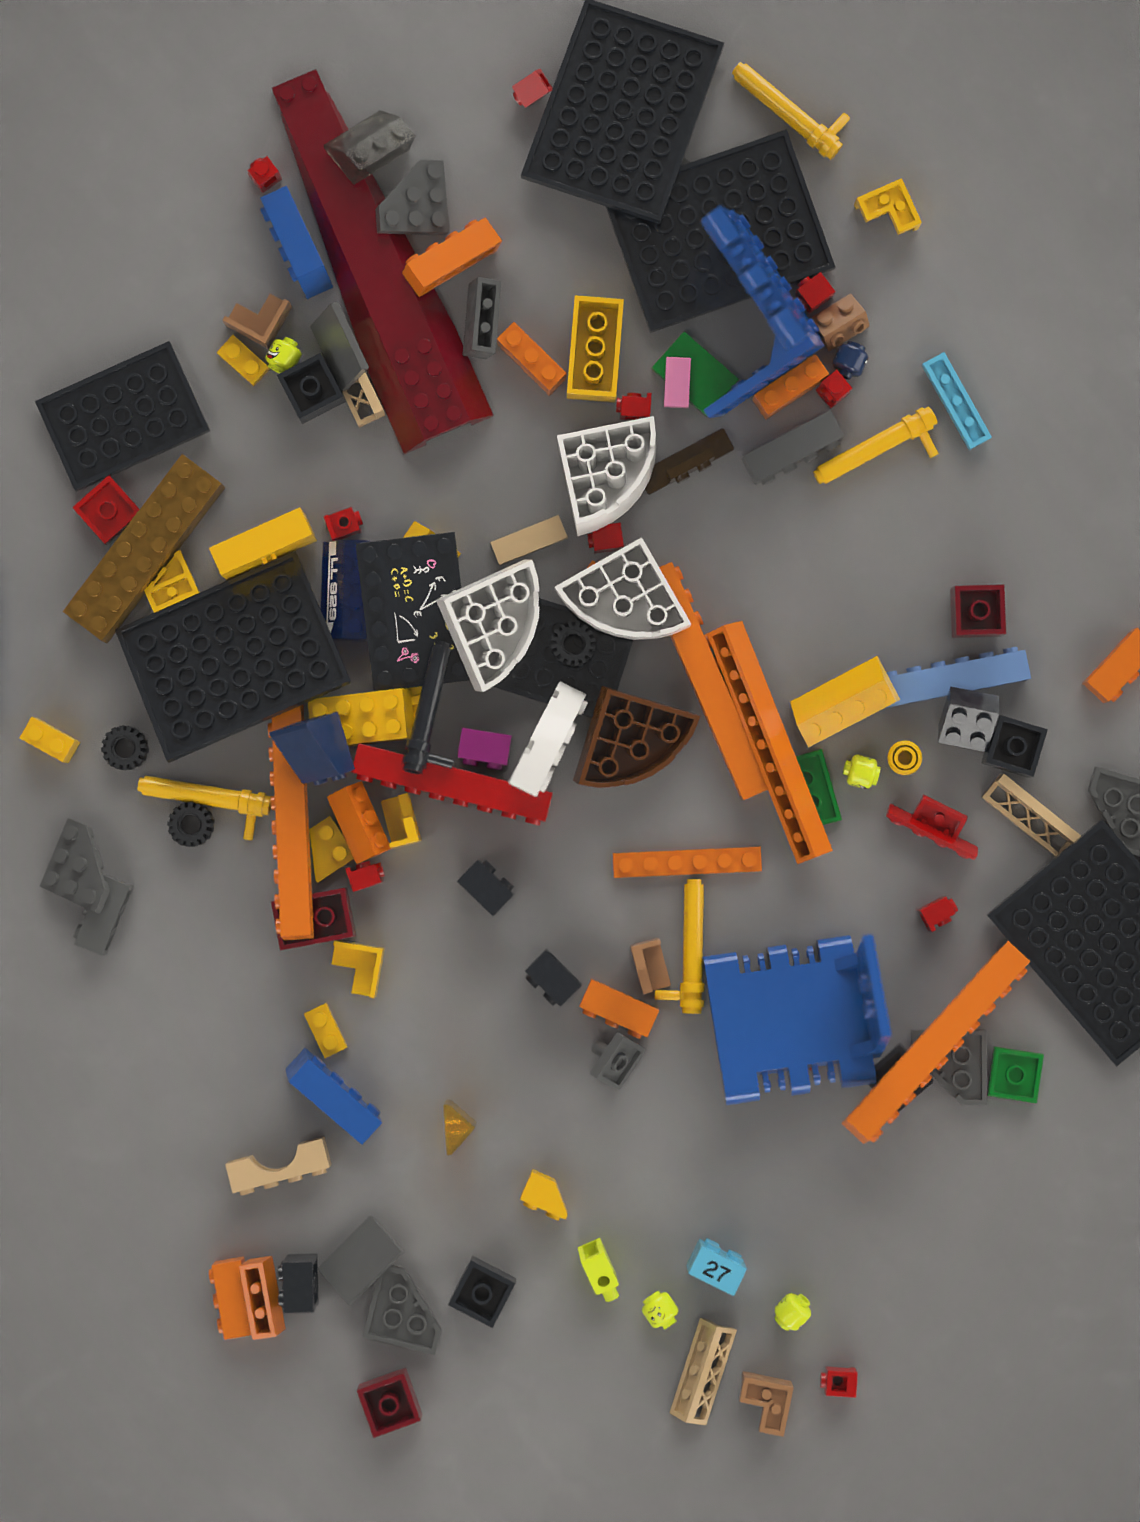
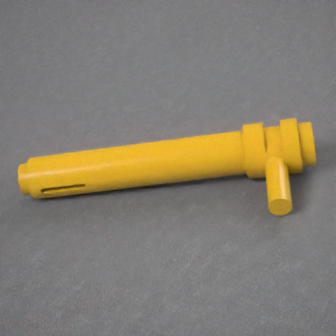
(816, 135)
(908, 428)
(243, 801)
(692, 985)

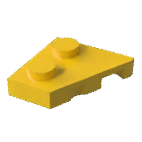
(171, 584)
(328, 848)

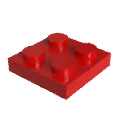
(106, 509)

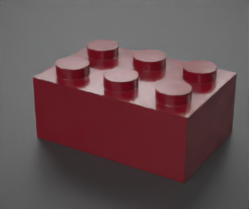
(330, 919)

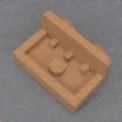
(841, 322)

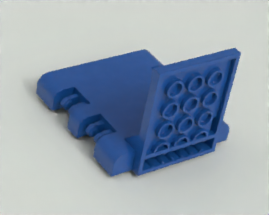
(794, 332)
(798, 1017)

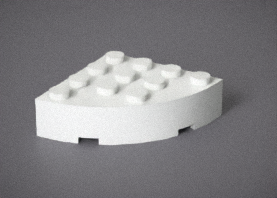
(607, 470)
(625, 596)
(493, 622)
(547, 740)

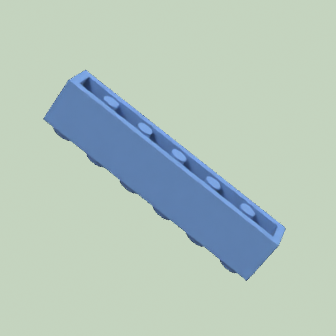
(965, 674)

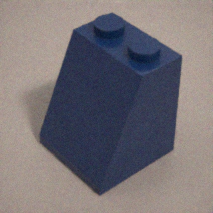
(315, 748)

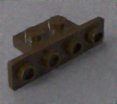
(692, 458)

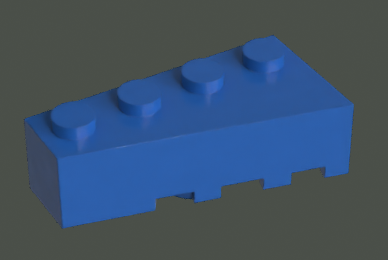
(296, 242)
(332, 1096)

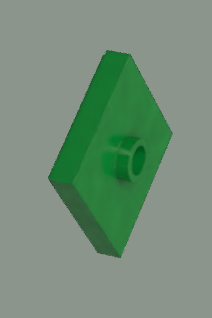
(1015, 1074)

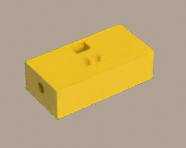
(263, 544)

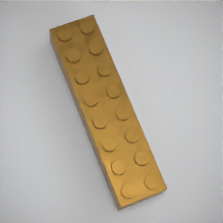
(144, 548)

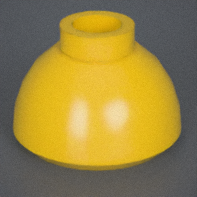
(904, 757)

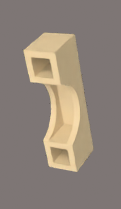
(248, 1173)

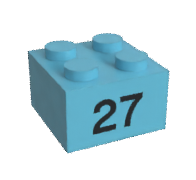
(716, 1266)

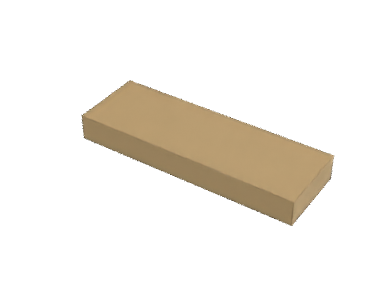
(529, 540)

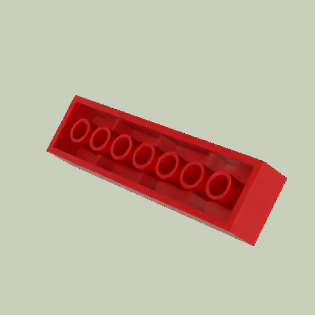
(452, 783)

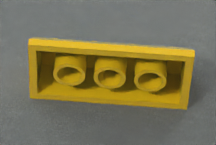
(843, 701)

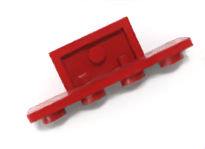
(937, 823)

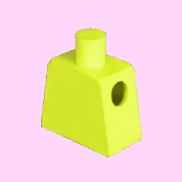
(599, 1269)

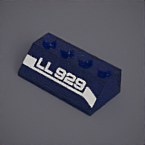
(342, 591)

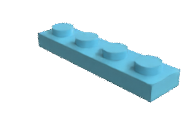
(956, 401)

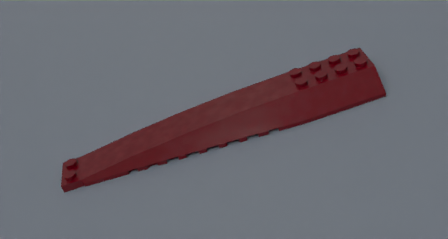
(403, 337)

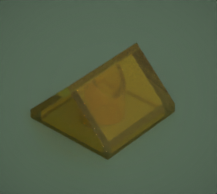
(457, 1126)

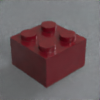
(978, 611)
(389, 1402)

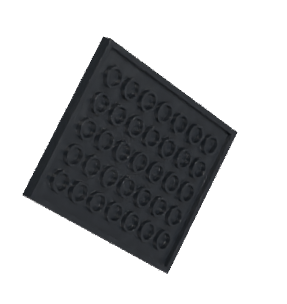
(622, 110)
(678, 264)
(232, 657)
(1083, 935)

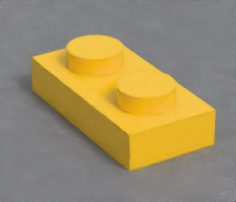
(243, 360)
(325, 1030)

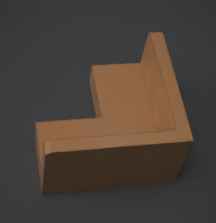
(262, 326)
(650, 965)
(772, 1395)

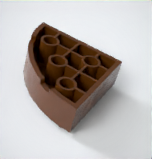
(631, 739)

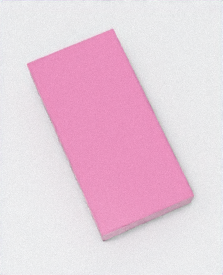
(677, 382)

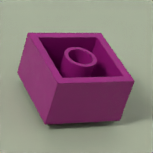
(484, 748)

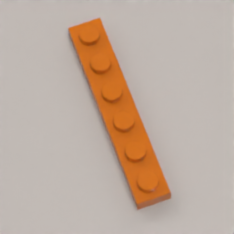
(687, 862)

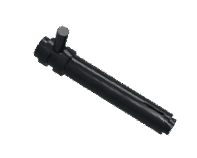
(418, 745)

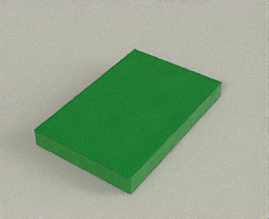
(707, 375)
(820, 785)

